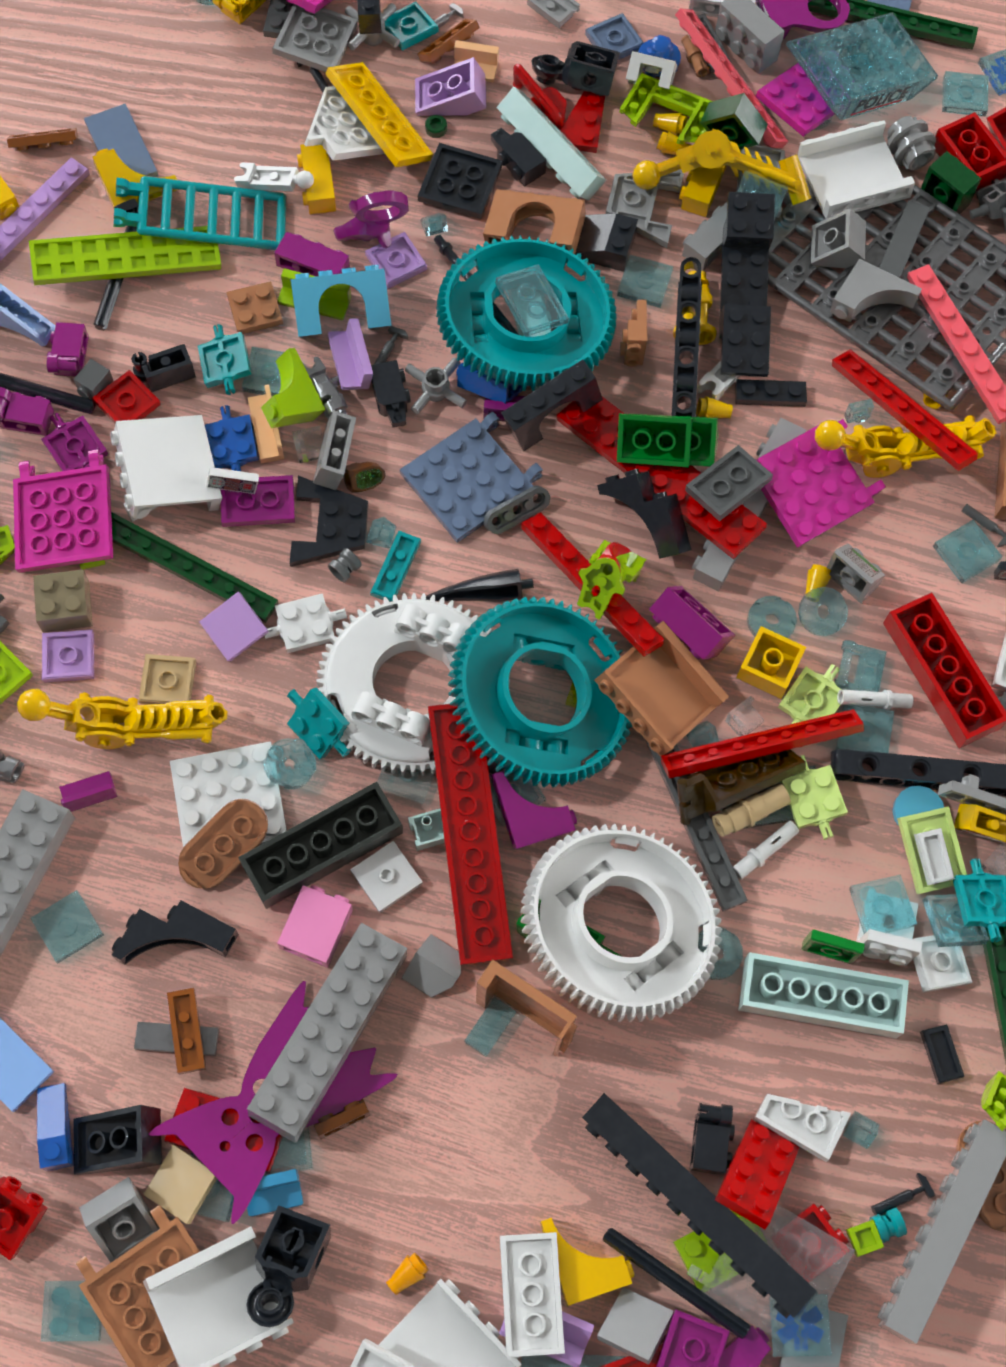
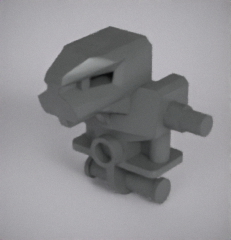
(991, 201)

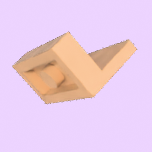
(485, 55)

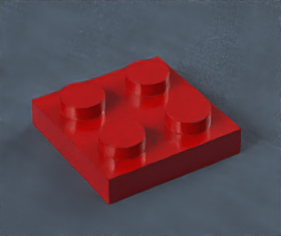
(126, 399)

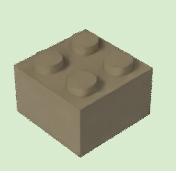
(62, 601)

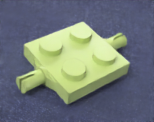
(811, 695)
(815, 798)

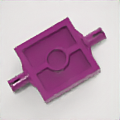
(72, 442)

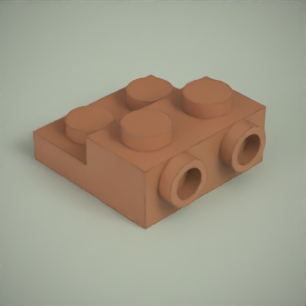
(635, 336)

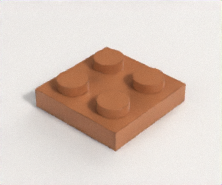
(254, 308)

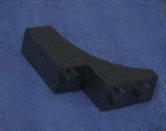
(658, 511)
(184, 926)

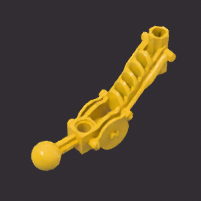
(715, 150)
(888, 449)
(102, 714)

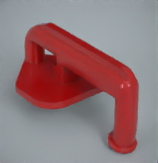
(547, 100)

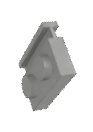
(555, 11)

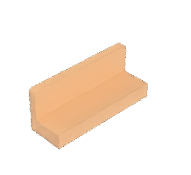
(267, 438)

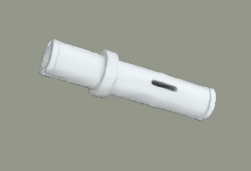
(884, 699)
(757, 856)

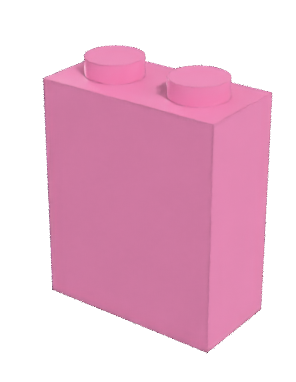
(315, 925)

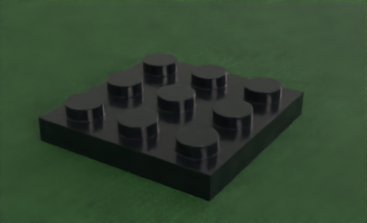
(460, 181)

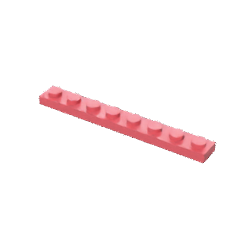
(726, 71)
(961, 341)

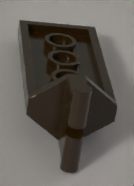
(727, 784)

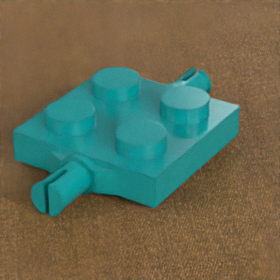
(224, 359)
(318, 723)
(982, 899)

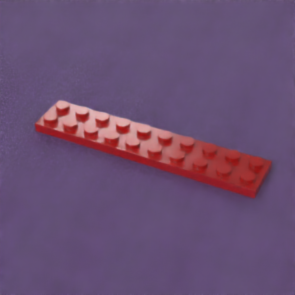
(600, 431)
(469, 841)

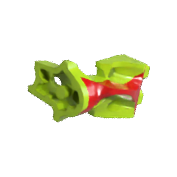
(609, 568)

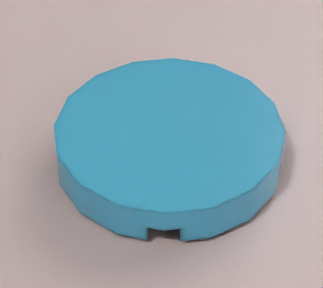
(914, 801)

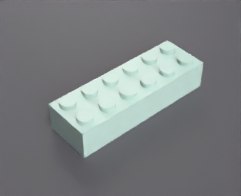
(823, 995)

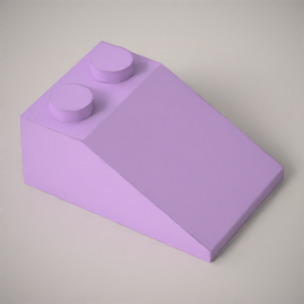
(451, 90)

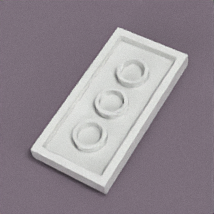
(531, 1295)

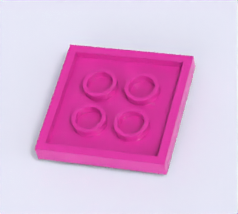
(795, 100)

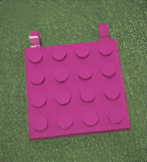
(813, 487)
(62, 516)

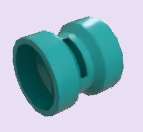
(890, 1224)

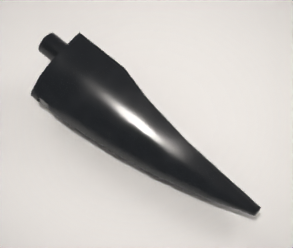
(490, 587)

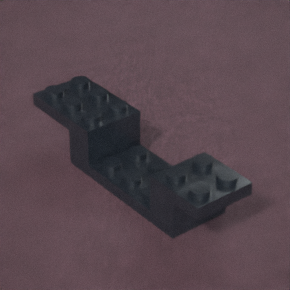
(744, 284)

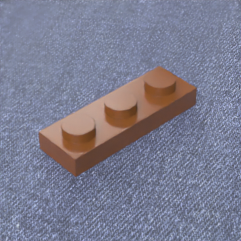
(446, 42)
(42, 139)
(186, 1031)

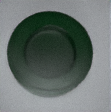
(436, 126)

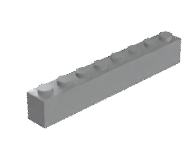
(715, 564)

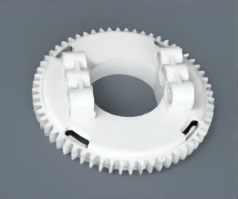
(380, 727)
(612, 983)

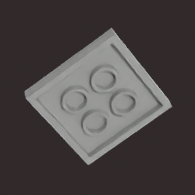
(315, 38)

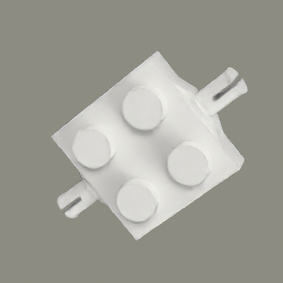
(305, 623)

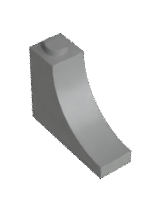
(871, 286)

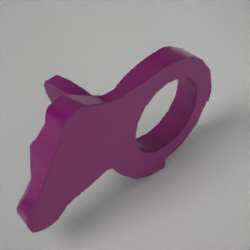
(373, 223)

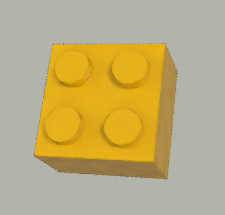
(771, 662)

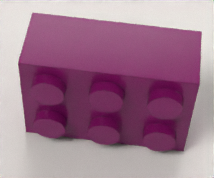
(691, 622)

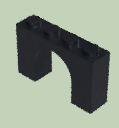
(526, 415)

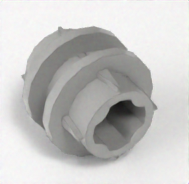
(911, 142)

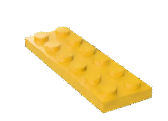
(379, 114)

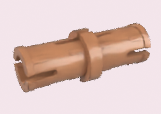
(695, 57)

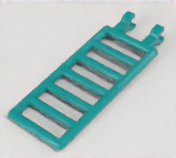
(139, 219)

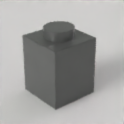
(92, 379)

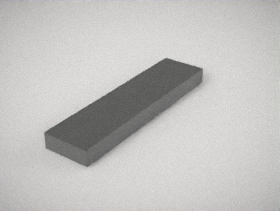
(904, 238)

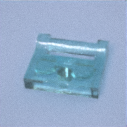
(868, 670)

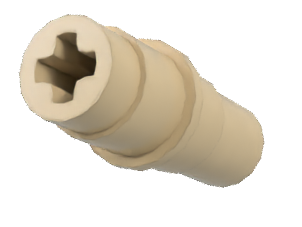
(750, 810)

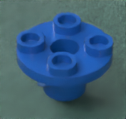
(660, 47)

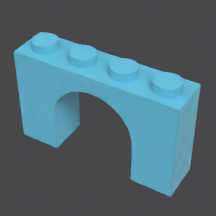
(368, 283)

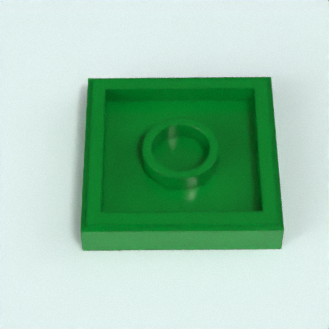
(832, 946)

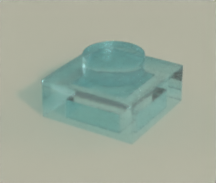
(859, 411)

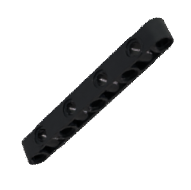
(687, 338)
(898, 770)

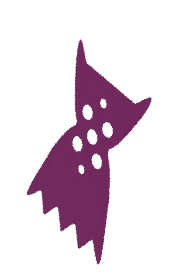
(239, 1167)

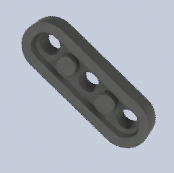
(526, 508)

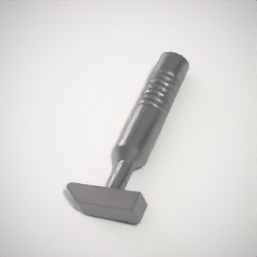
(444, 18)

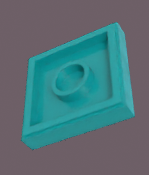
(410, 25)

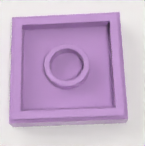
(398, 260)
(234, 626)
(67, 656)

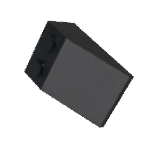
(607, 240)
(117, 1140)

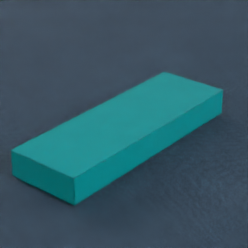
(395, 566)

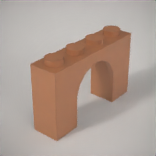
(513, 207)

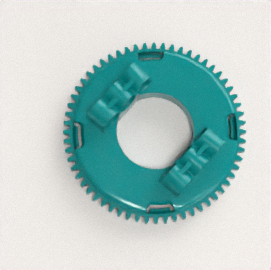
(476, 336)
(538, 636)

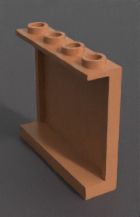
(662, 692)
(528, 1001)

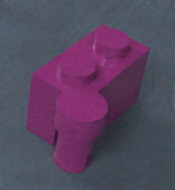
(68, 349)
(25, 413)

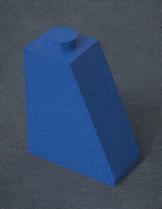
(472, 383)

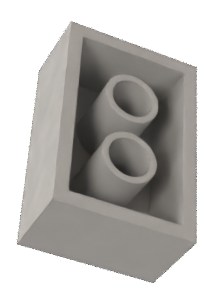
(749, 33)

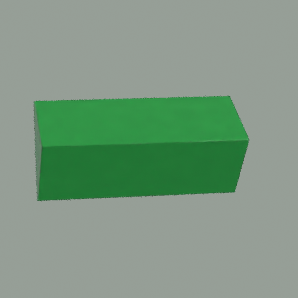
(667, 440)

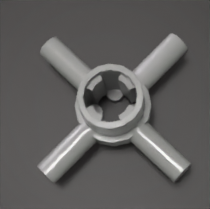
(373, 39)
(430, 386)

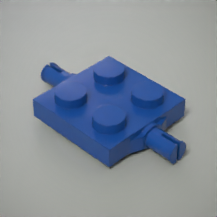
(232, 441)

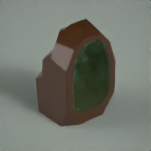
(363, 476)

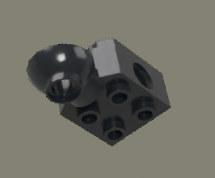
(585, 68)
(286, 1263)

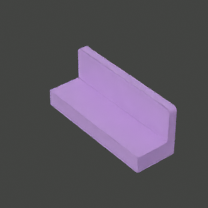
(351, 357)
(576, 1336)

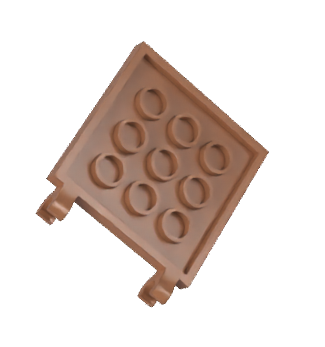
(121, 1296)

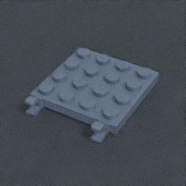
(467, 477)

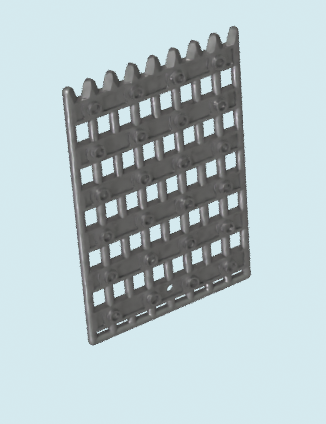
(877, 317)

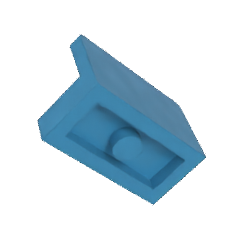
(276, 1190)

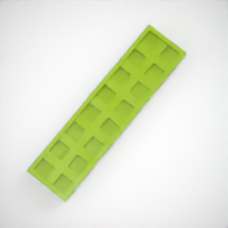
(118, 257)

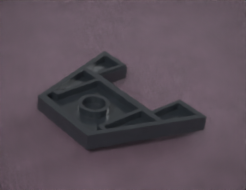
(340, 523)

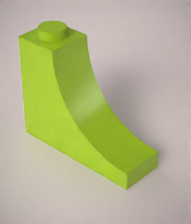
(297, 396)

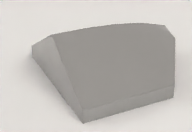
(433, 967)

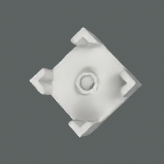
(652, 65)

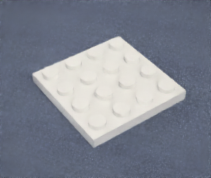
(216, 778)

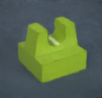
(864, 1238)

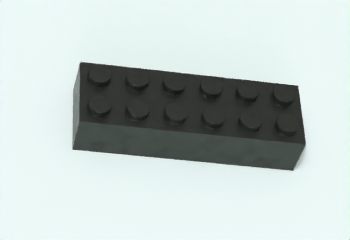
(321, 845)

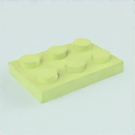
(926, 822)

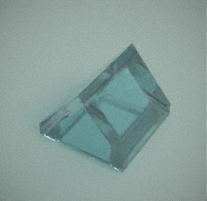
(434, 224)
(381, 532)
(703, 734)
(861, 1130)

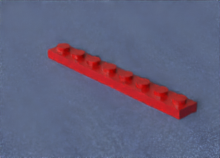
(905, 410)
(570, 562)
(761, 743)

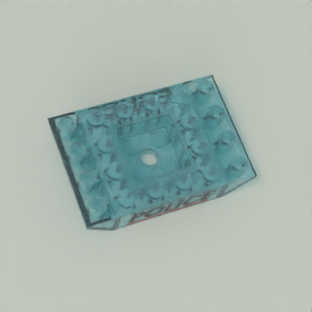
(881, 55)

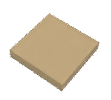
(166, 679)
(181, 1184)

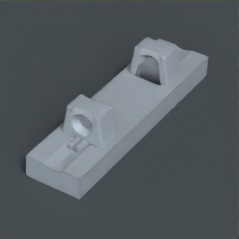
(968, 793)

